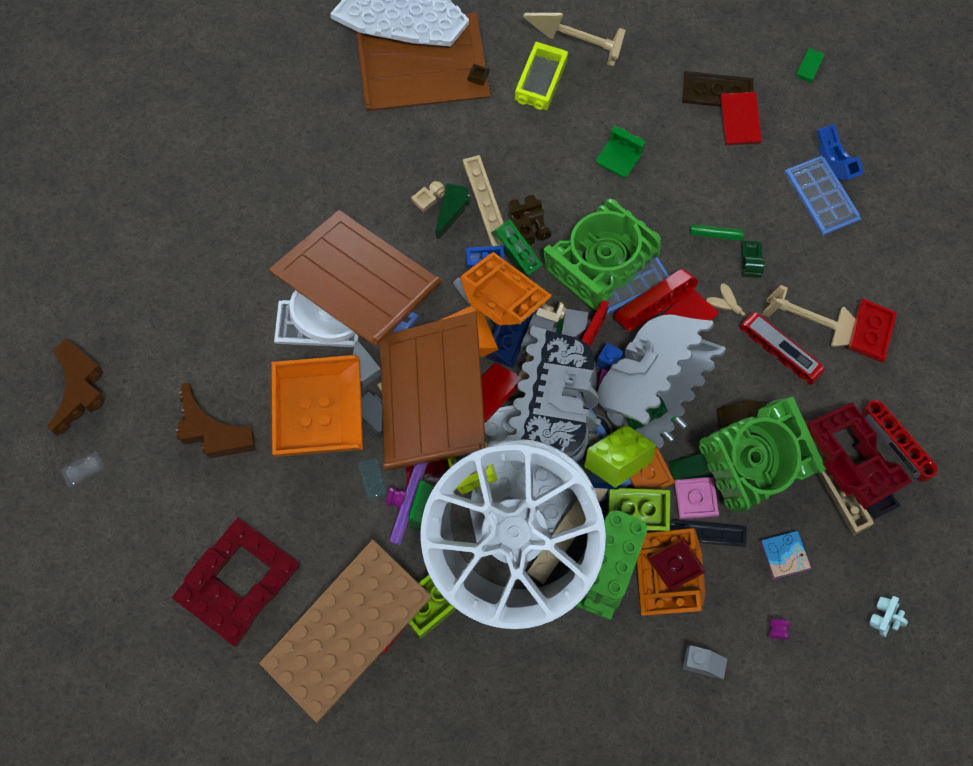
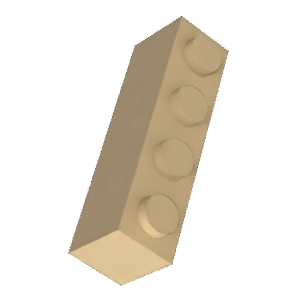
(851, 511)

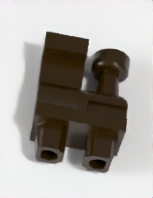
(526, 215)

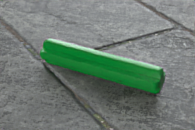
(716, 232)

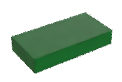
(810, 65)

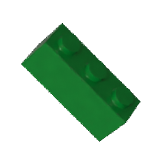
(516, 248)

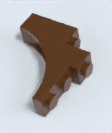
(78, 394)
(217, 437)

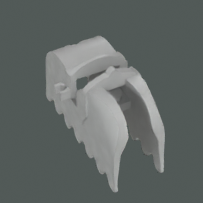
(660, 361)

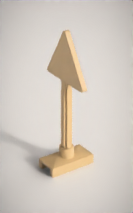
(550, 23)
(843, 327)

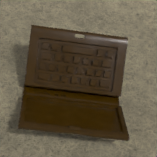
(738, 411)

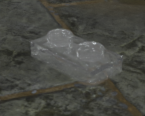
(83, 469)

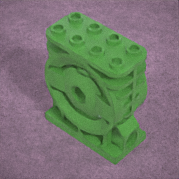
(599, 235)
(778, 459)
(622, 547)

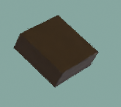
(478, 74)

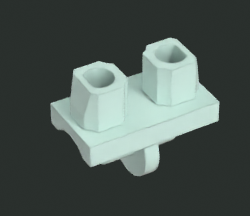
(883, 624)

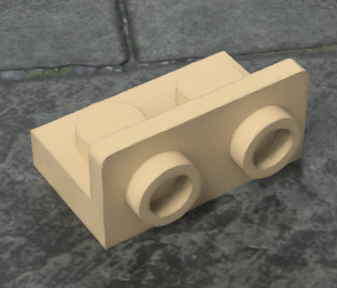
(548, 312)

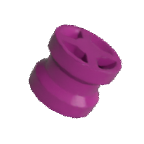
(395, 497)
(779, 629)

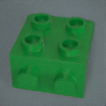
(621, 152)

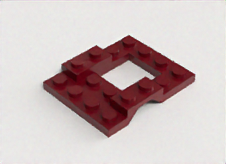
(869, 480)
(217, 604)

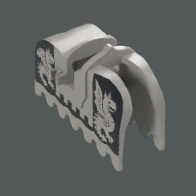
(557, 390)

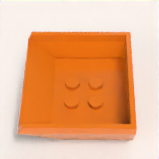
(316, 406)

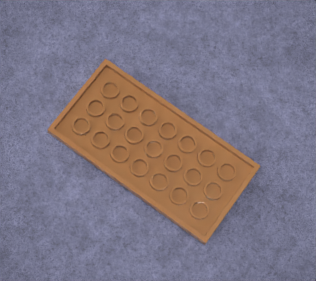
(345, 630)

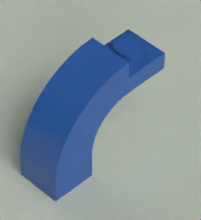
(841, 163)

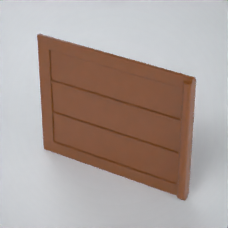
(420, 74)
(356, 277)
(432, 392)

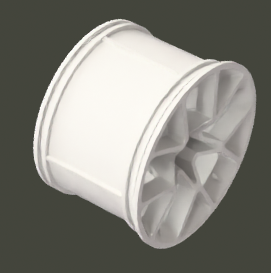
(513, 534)

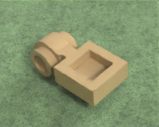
(426, 198)

